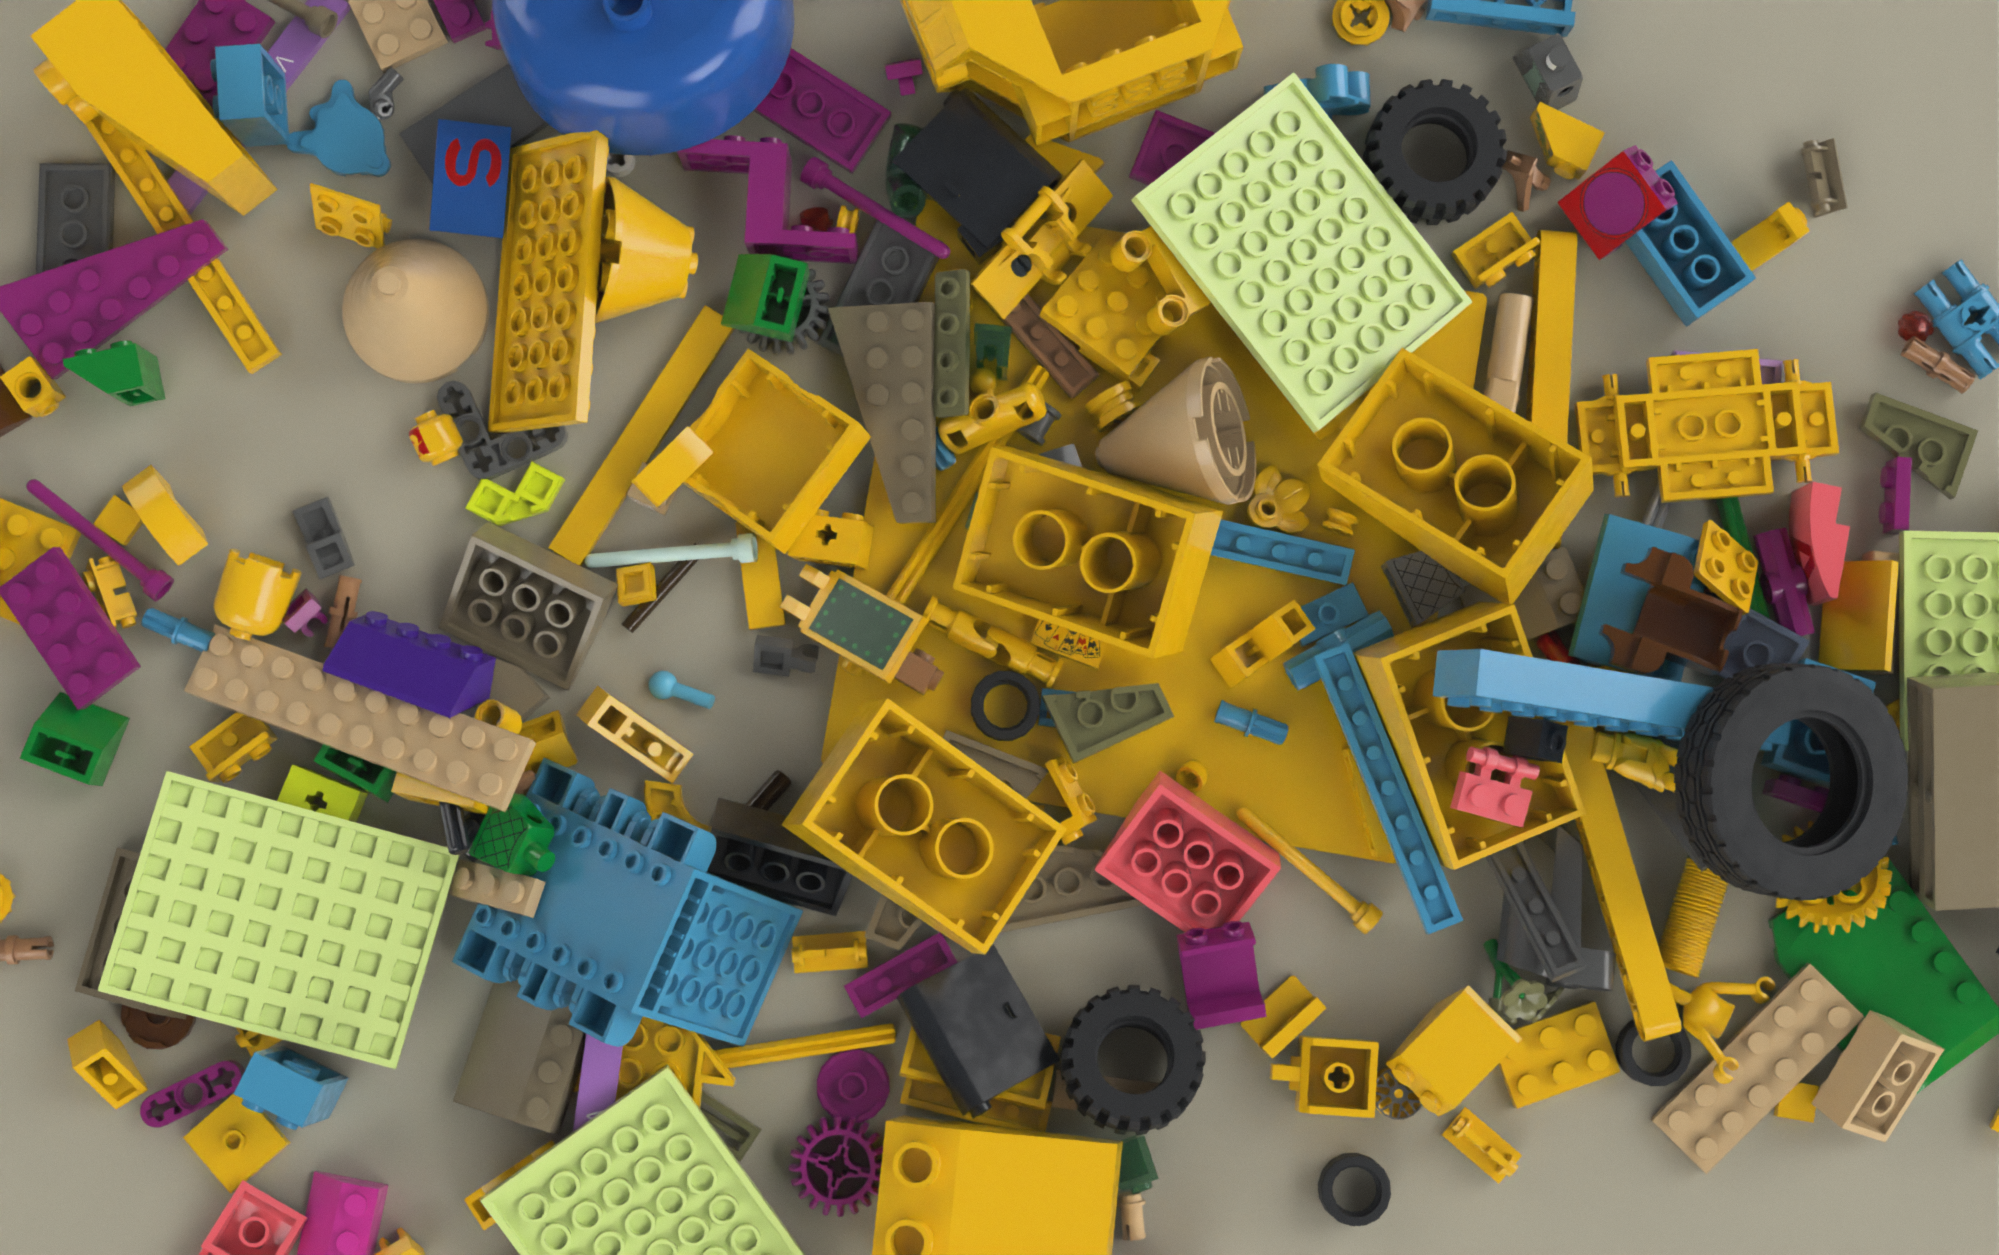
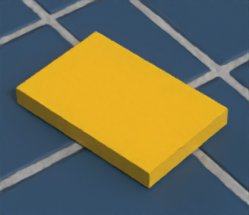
(1860, 622)

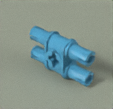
(1951, 318)

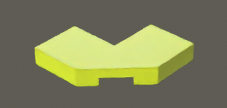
(531, 498)

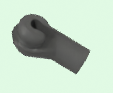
(381, 94)

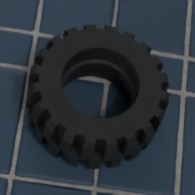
(1461, 115)
(1146, 1012)

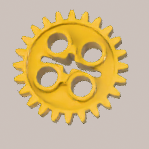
(1846, 909)

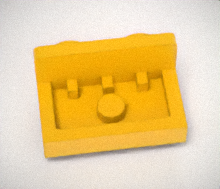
(1495, 250)
(232, 745)

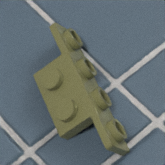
(952, 343)

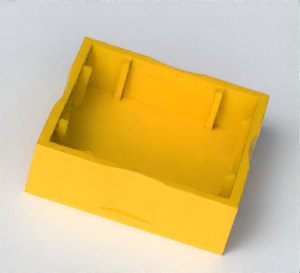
(772, 450)

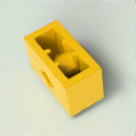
(848, 549)

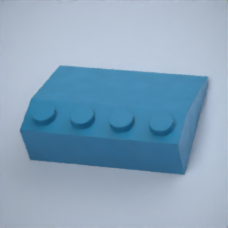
(1617, 598)

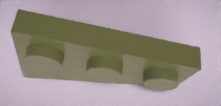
(1934, 443)
(1106, 717)

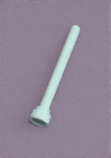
(741, 548)

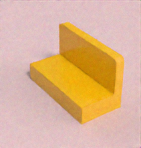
(550, 740)
(1288, 1014)

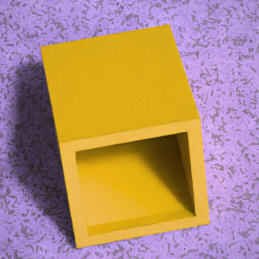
(1452, 1050)

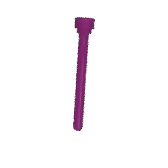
(818, 175)
(154, 582)

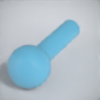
(665, 685)

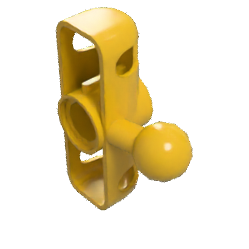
(991, 414)

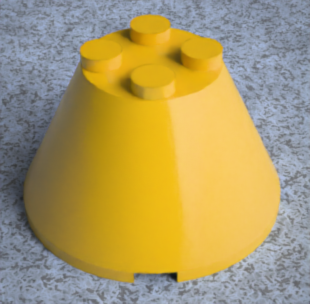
(642, 254)

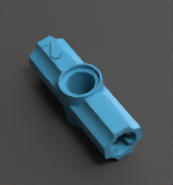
(1366, 632)

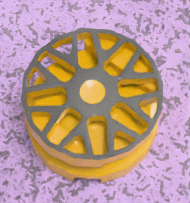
(1112, 405)
(1394, 1098)

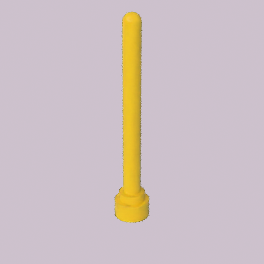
(1363, 914)

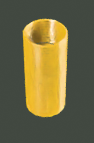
(1690, 930)

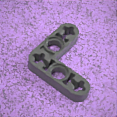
(498, 447)

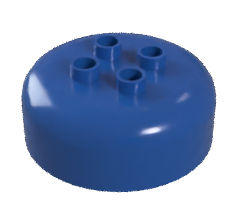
(645, 69)

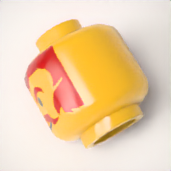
(435, 437)

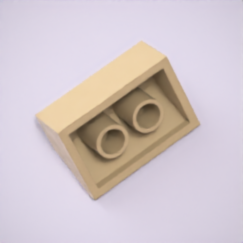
(1876, 1077)

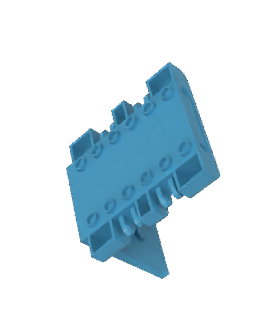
(632, 923)

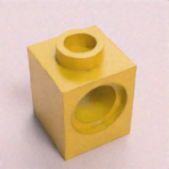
(22, 377)

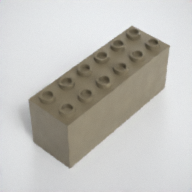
(1954, 790)

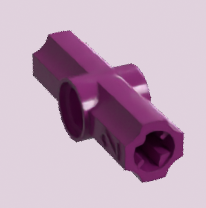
(1783, 581)

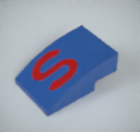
(470, 178)

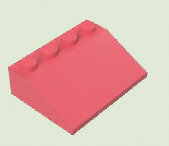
(1187, 859)

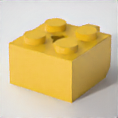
(1310, 1070)

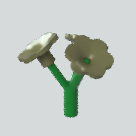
(1523, 998)

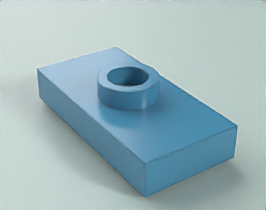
(1333, 612)

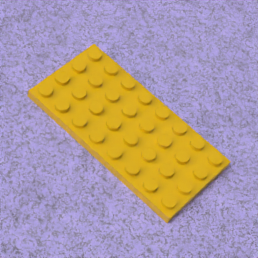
(548, 283)

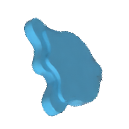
(345, 136)

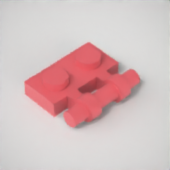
(1490, 798)

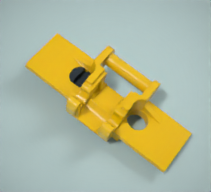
(1023, 263)

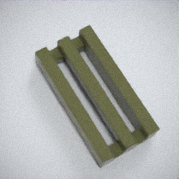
(735, 1117)

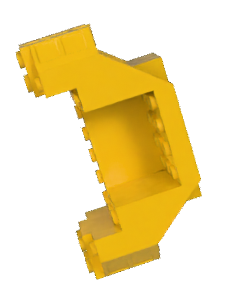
(1075, 61)

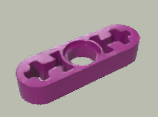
(164, 1095)

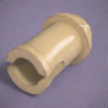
(1132, 1215)

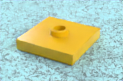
(236, 1142)

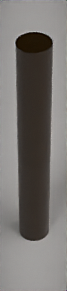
(663, 588)

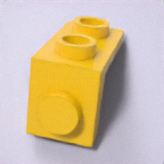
(1771, 236)
(1078, 802)

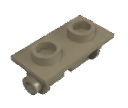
(1824, 177)

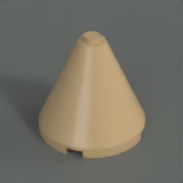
(415, 311)
(1188, 437)

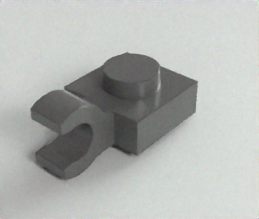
(778, 656)

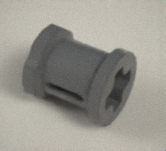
(1036, 431)

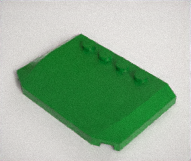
(1897, 969)

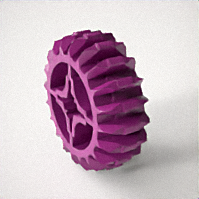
(822, 1161)

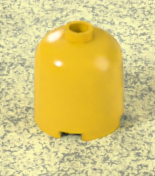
(254, 594)

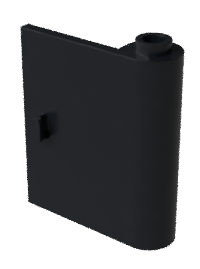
(982, 160)
(972, 1034)

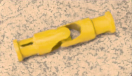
(968, 629)

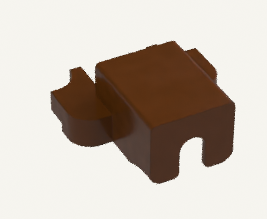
(1672, 621)

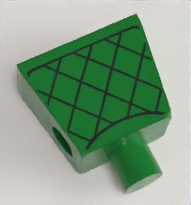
(515, 838)

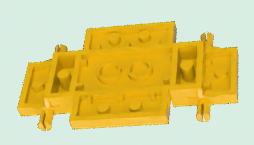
(1708, 426)

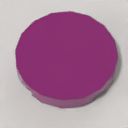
(853, 1085)

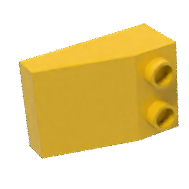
(115, 67)
(1458, 475)
(1087, 551)
(1435, 737)
(924, 825)
(994, 1190)

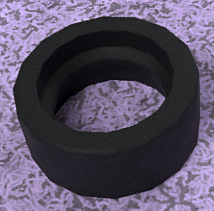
(1005, 678)
(1669, 1075)
(1381, 1198)

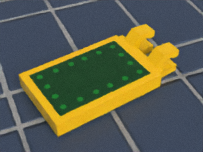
(856, 622)

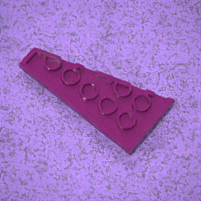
(104, 293)

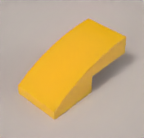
(672, 466)

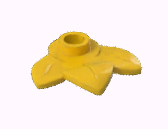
(1282, 498)

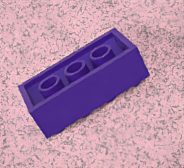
(412, 664)

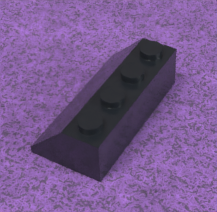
(772, 860)

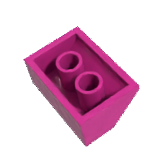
(342, 1216)

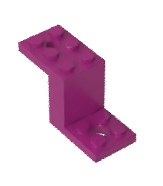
(769, 200)

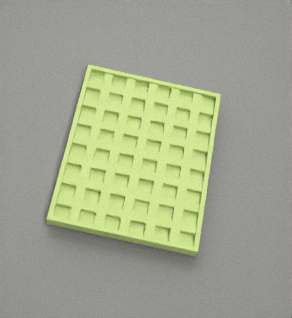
(279, 920)

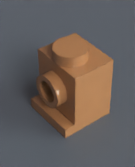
(919, 672)

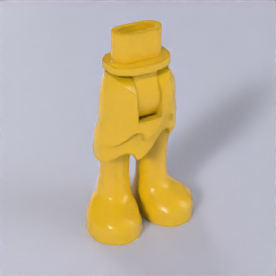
(1637, 758)

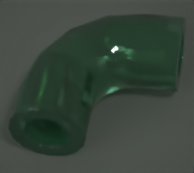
(902, 192)

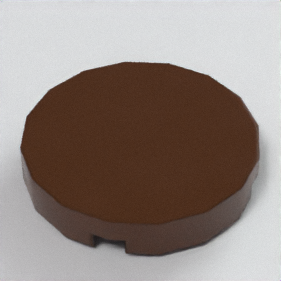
(153, 1035)

